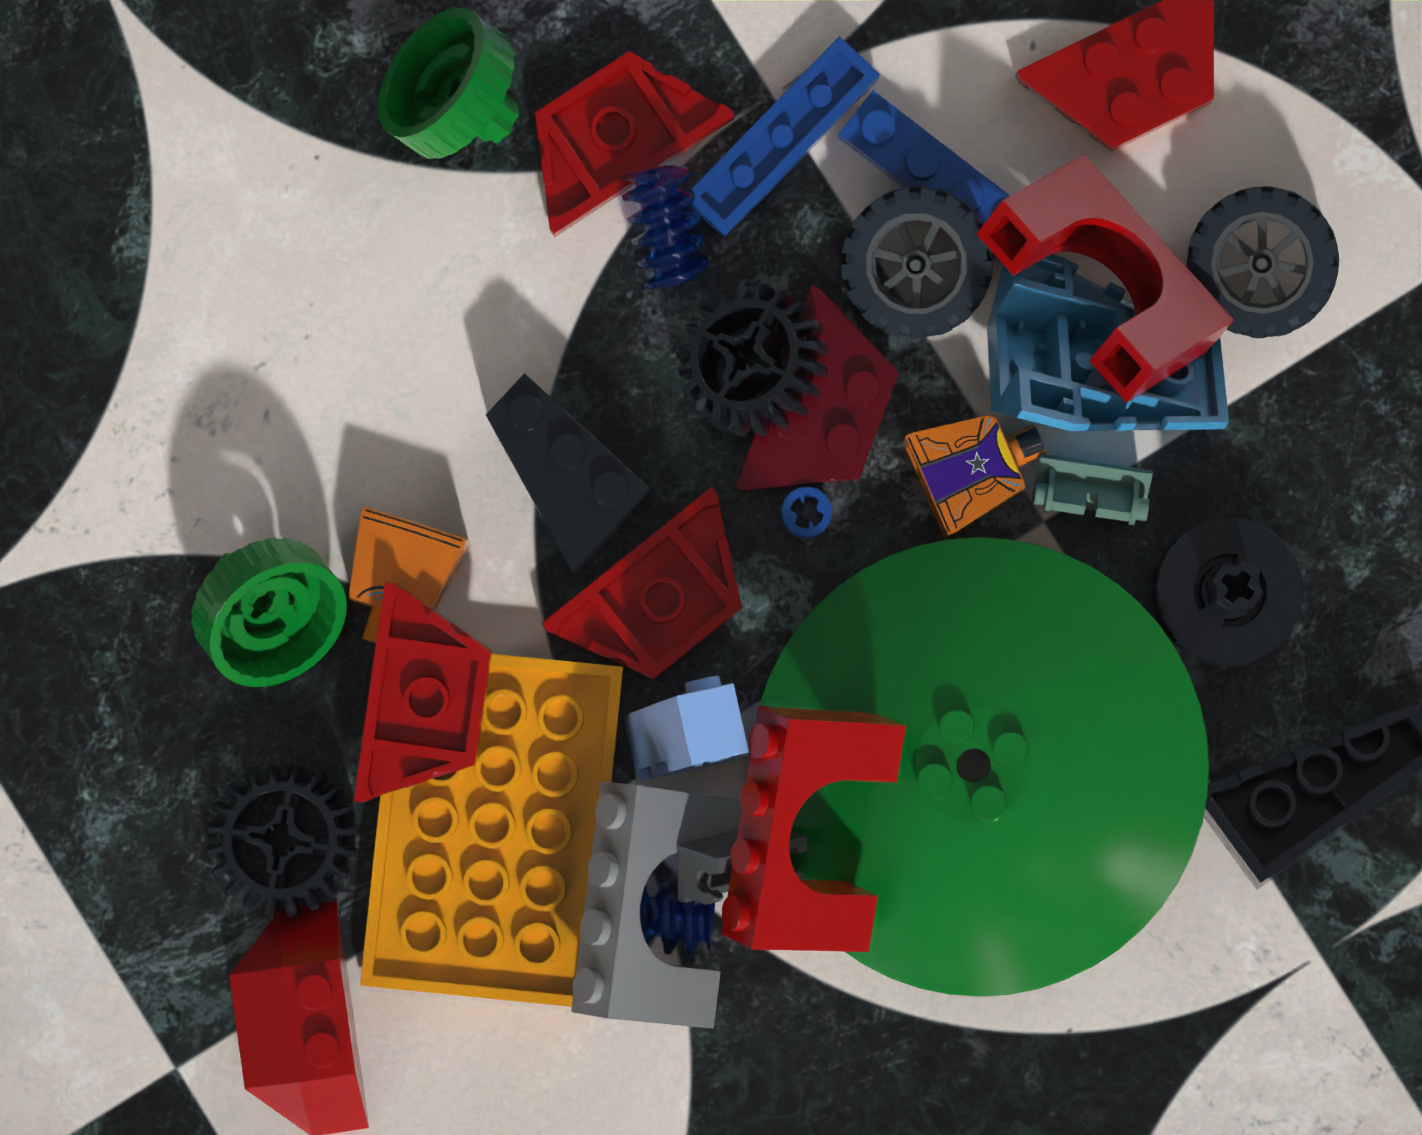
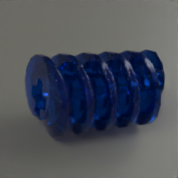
(665, 226)
(675, 920)

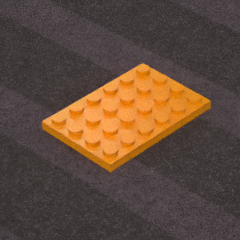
(490, 863)

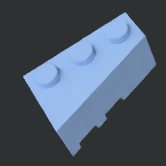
(686, 731)

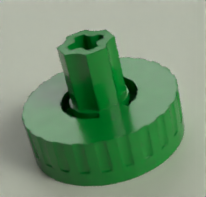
(436, 99)
(253, 591)

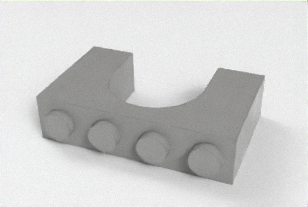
(615, 966)

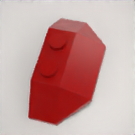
(300, 1023)

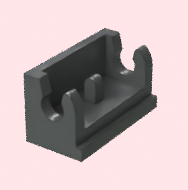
(707, 866)

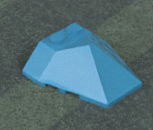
(1040, 351)

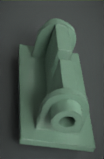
(1080, 485)

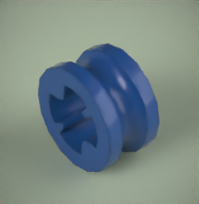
(789, 517)

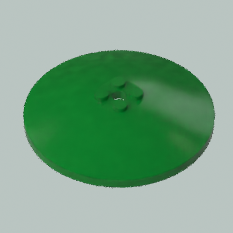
(1086, 744)

